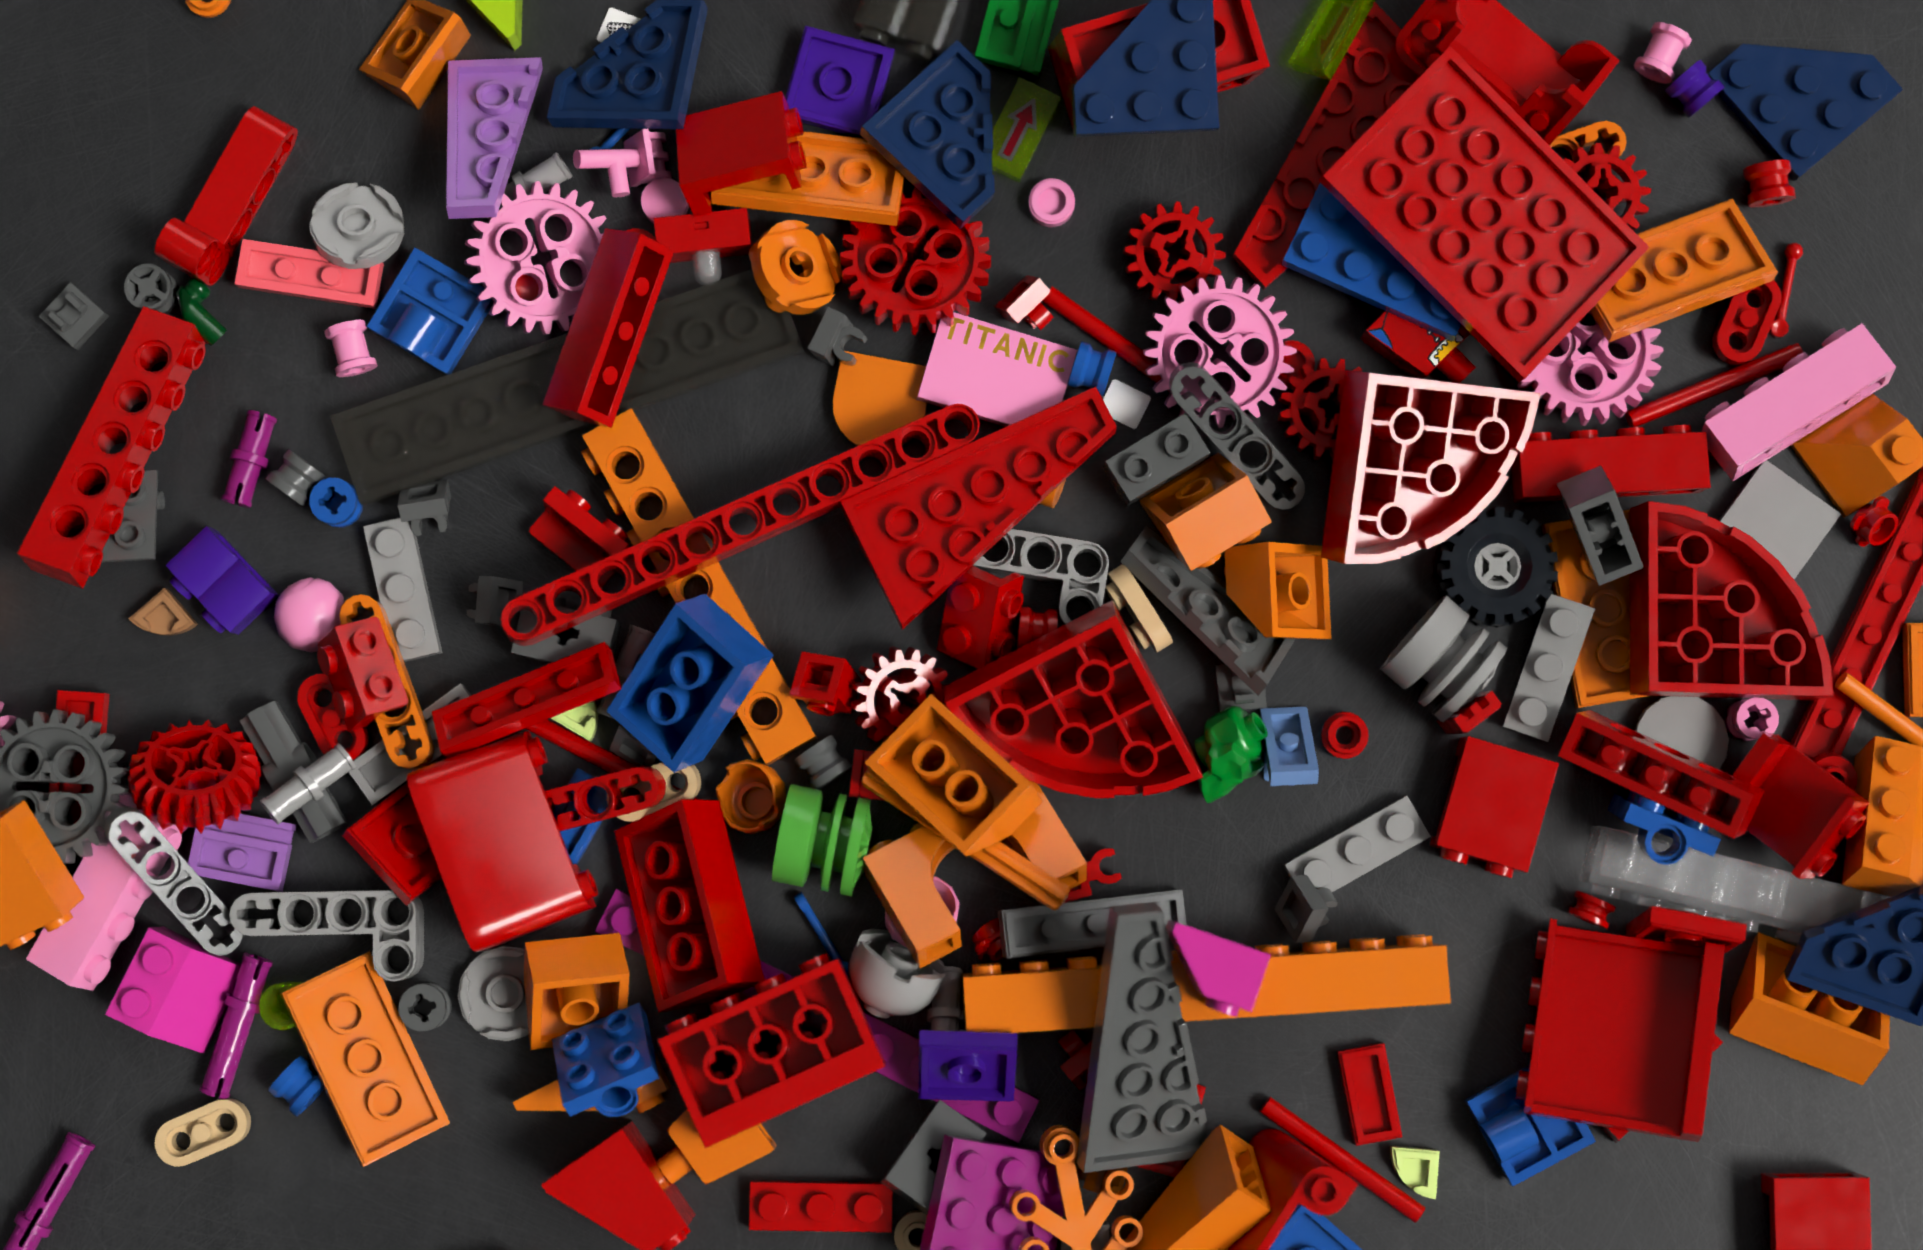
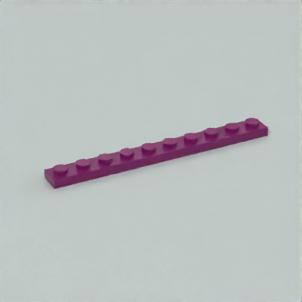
(897, 1046)

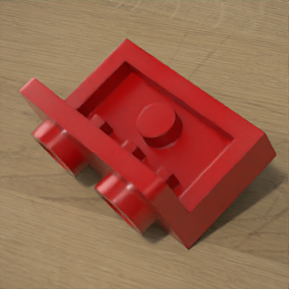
(575, 534)
(980, 617)
(361, 672)

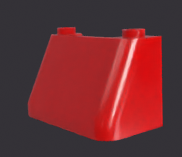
(1510, 58)
(499, 841)
(1291, 1178)

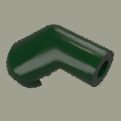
(193, 311)

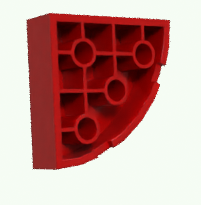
(1417, 462)
(1717, 614)
(1079, 712)

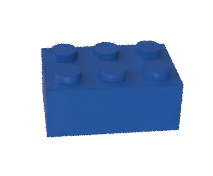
(689, 682)

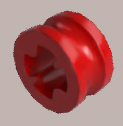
(1591, 909)

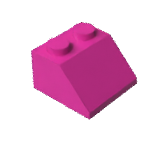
(1219, 968)
(174, 990)

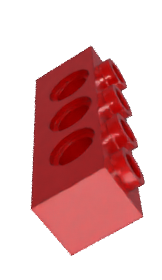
(1661, 773)

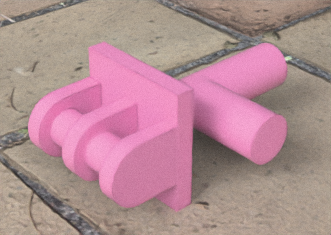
(641, 156)

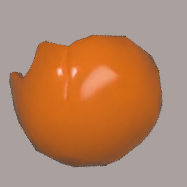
(751, 796)

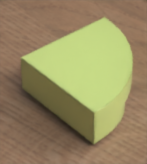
(580, 720)
(1416, 1168)

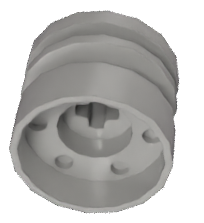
(1444, 659)

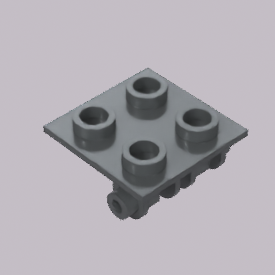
(137, 533)

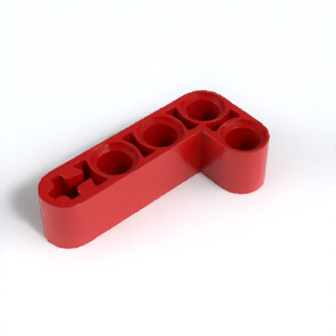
(229, 198)

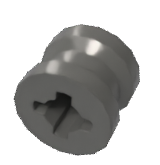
(143, 283)
(295, 477)
(823, 763)
(434, 1005)

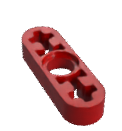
(625, 779)

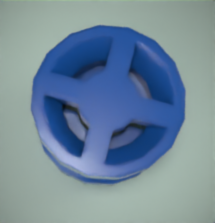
(1091, 368)
(344, 503)
(297, 1086)

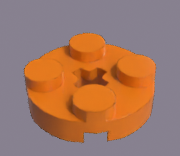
(775, 277)

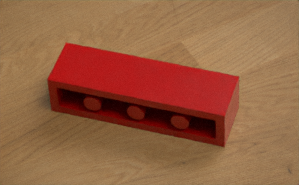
(608, 327)
(1632, 461)

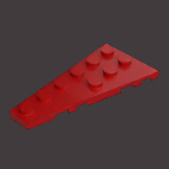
(1355, 97)
(952, 510)

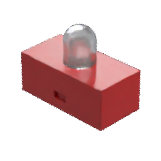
(705, 239)

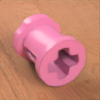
(1662, 52)
(350, 348)
(1740, 711)

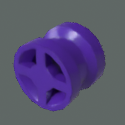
(1694, 88)

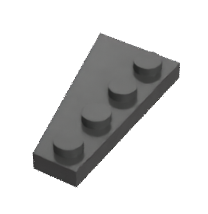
(1205, 608)

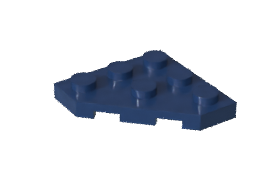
(636, 74)
(1153, 75)
(1802, 98)
(942, 134)
(1868, 957)

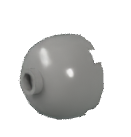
(889, 978)

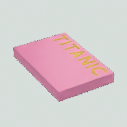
(994, 371)

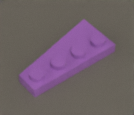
(484, 129)

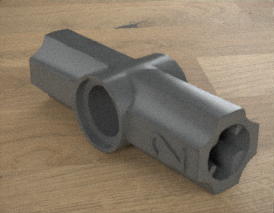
(281, 755)

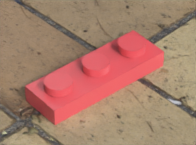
(305, 275)

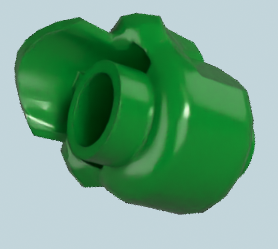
(1230, 751)

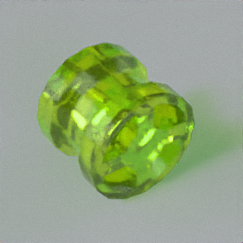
(271, 1010)

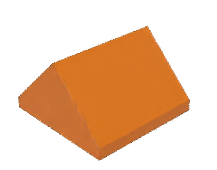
(416, 50)

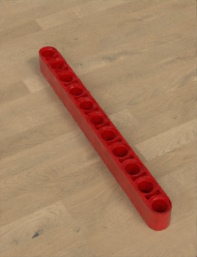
(725, 541)

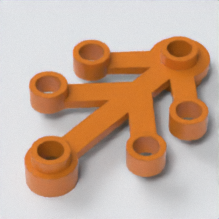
(1077, 1227)

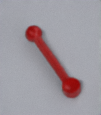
(1779, 326)

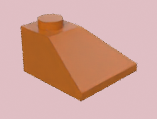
(1861, 453)
(1281, 588)

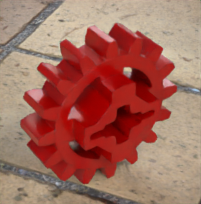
(1599, 175)
(1155, 242)
(1308, 403)
(911, 682)

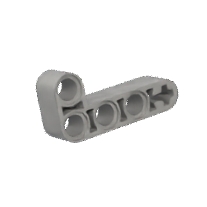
(1060, 572)
(328, 921)

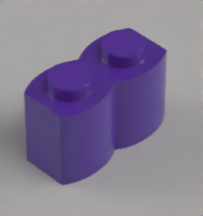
(220, 581)

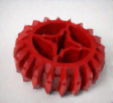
(192, 765)

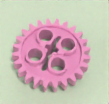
(500, 271)
(1248, 320)
(1557, 381)

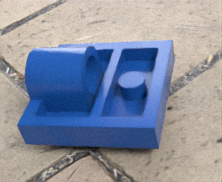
(431, 312)
(1652, 819)
(606, 1063)
(1523, 1141)

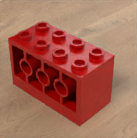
(1237, 46)
(765, 1082)

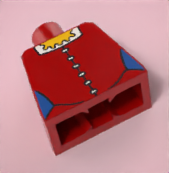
(1418, 349)

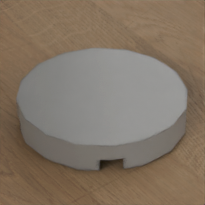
(357, 225)
(1688, 727)
(494, 994)

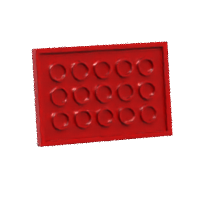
(1484, 214)

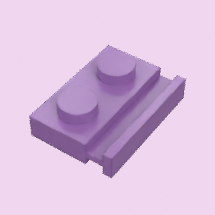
(244, 852)

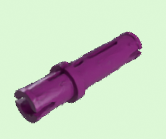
(237, 1021)
(74, 1153)

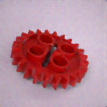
(951, 278)

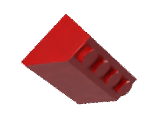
(689, 904)

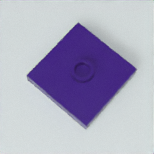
(838, 80)
(967, 1065)

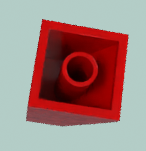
(625, 1192)

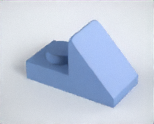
(1289, 747)

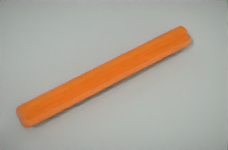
(996, 857)

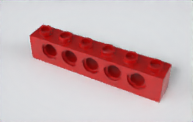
(151, 340)

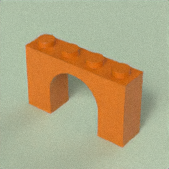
(905, 872)
(33, 879)

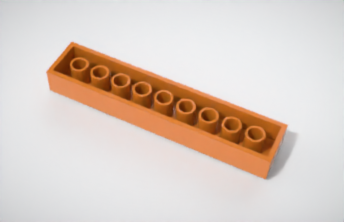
(1294, 983)

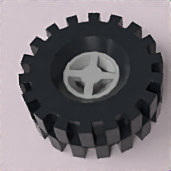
(1513, 551)

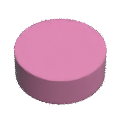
(663, 199)
(1051, 202)

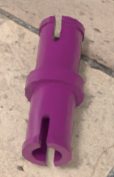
(249, 459)

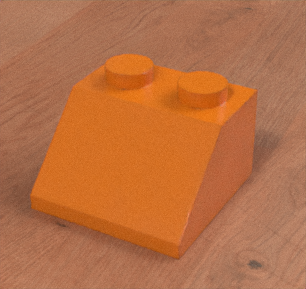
(1206, 511)
(572, 984)

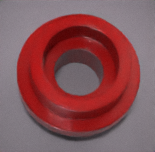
(1359, 735)

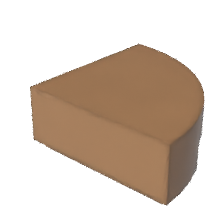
(163, 615)

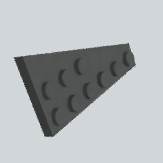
(1141, 1064)

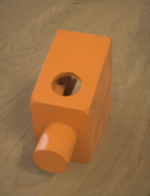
(715, 1160)

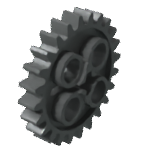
(57, 744)

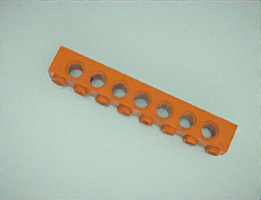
(629, 438)

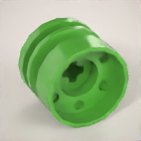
(821, 840)

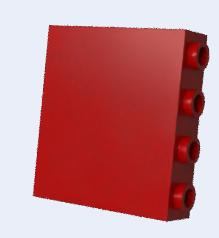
(1621, 1032)

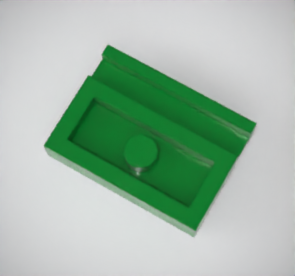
(1016, 34)

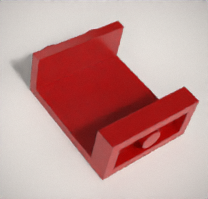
(1802, 807)

